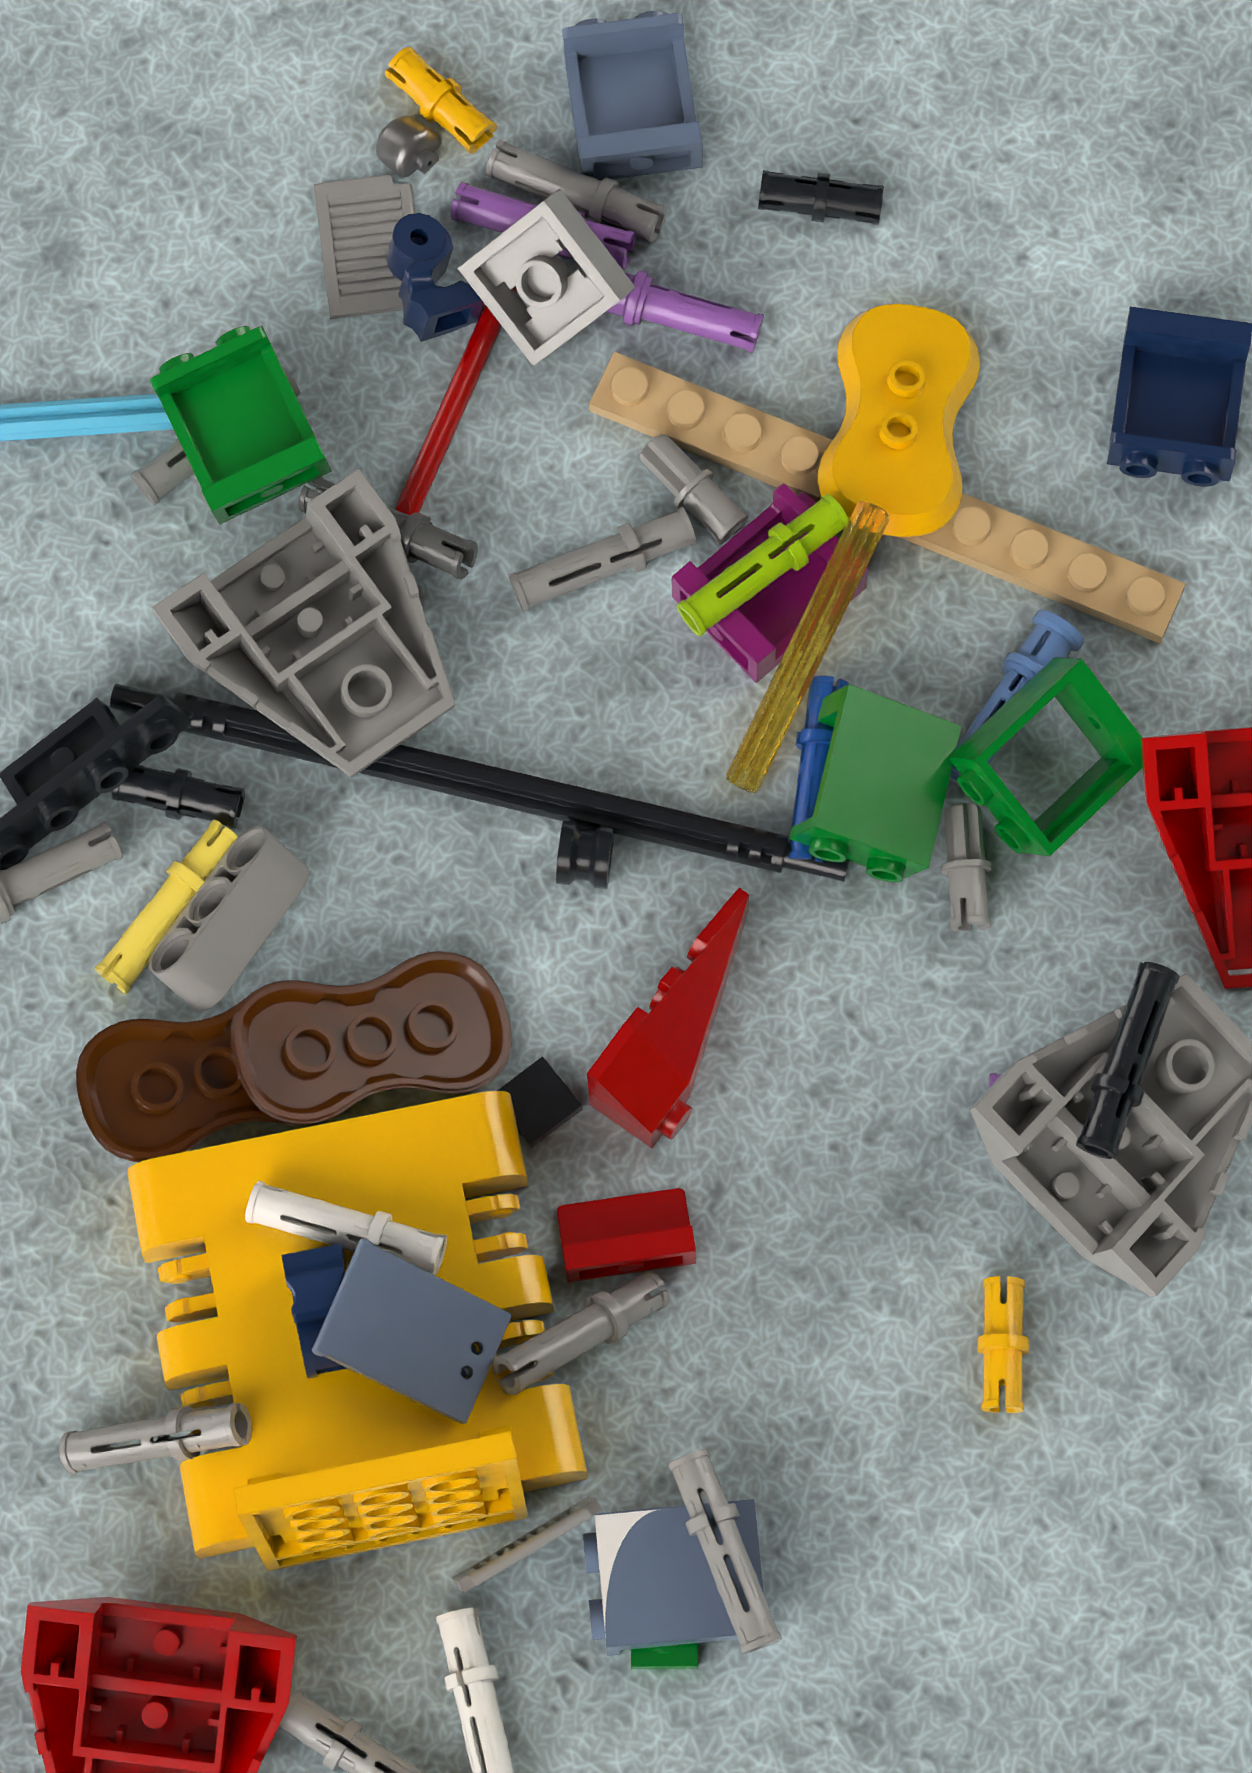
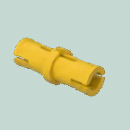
(440, 99)
(1003, 1345)

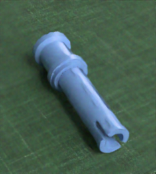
(1048, 639)

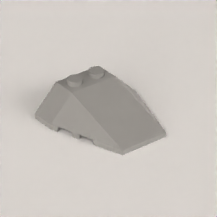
(321, 631)
(1149, 1204)

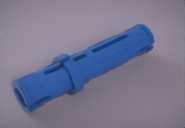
(814, 747)

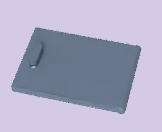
(411, 1332)

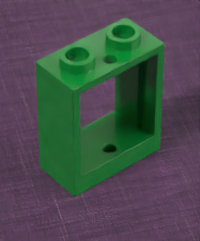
(1098, 720)

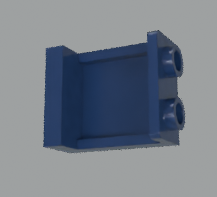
(1179, 396)

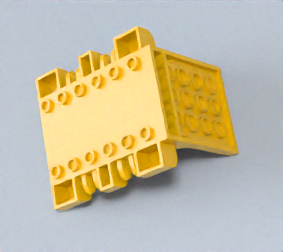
(337, 1455)

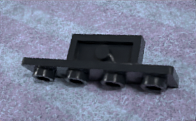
(76, 765)

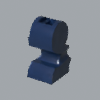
(419, 258)
(314, 1281)

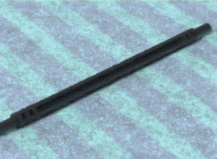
(504, 788)

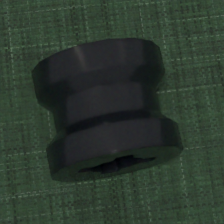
(584, 854)

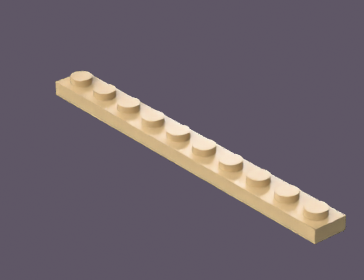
(975, 535)

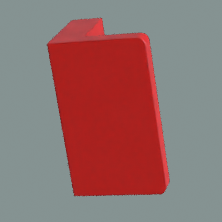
(626, 1235)

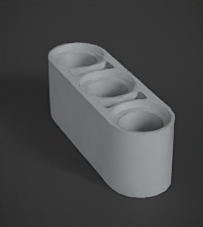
(229, 918)

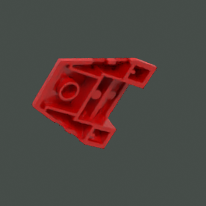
(1203, 812)
(153, 1686)

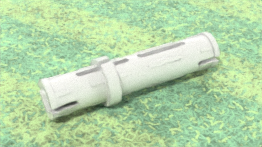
(339, 1225)
(474, 1691)

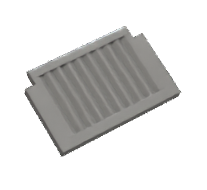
(355, 236)
(527, 1544)

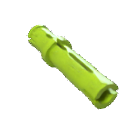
(820, 522)

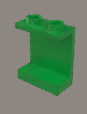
(879, 784)

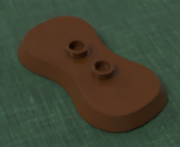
(324, 1047)
(162, 1085)

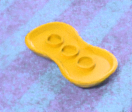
(903, 388)

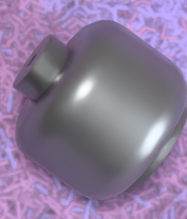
(408, 146)

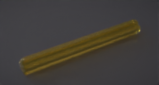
(807, 646)

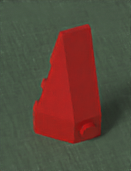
(656, 1056)

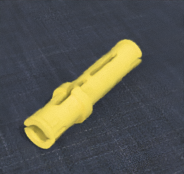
(136, 945)

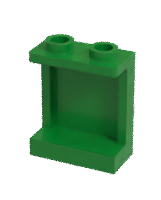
(239, 423)

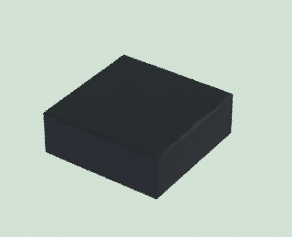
(540, 1101)

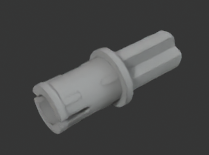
(693, 488)
(966, 867)

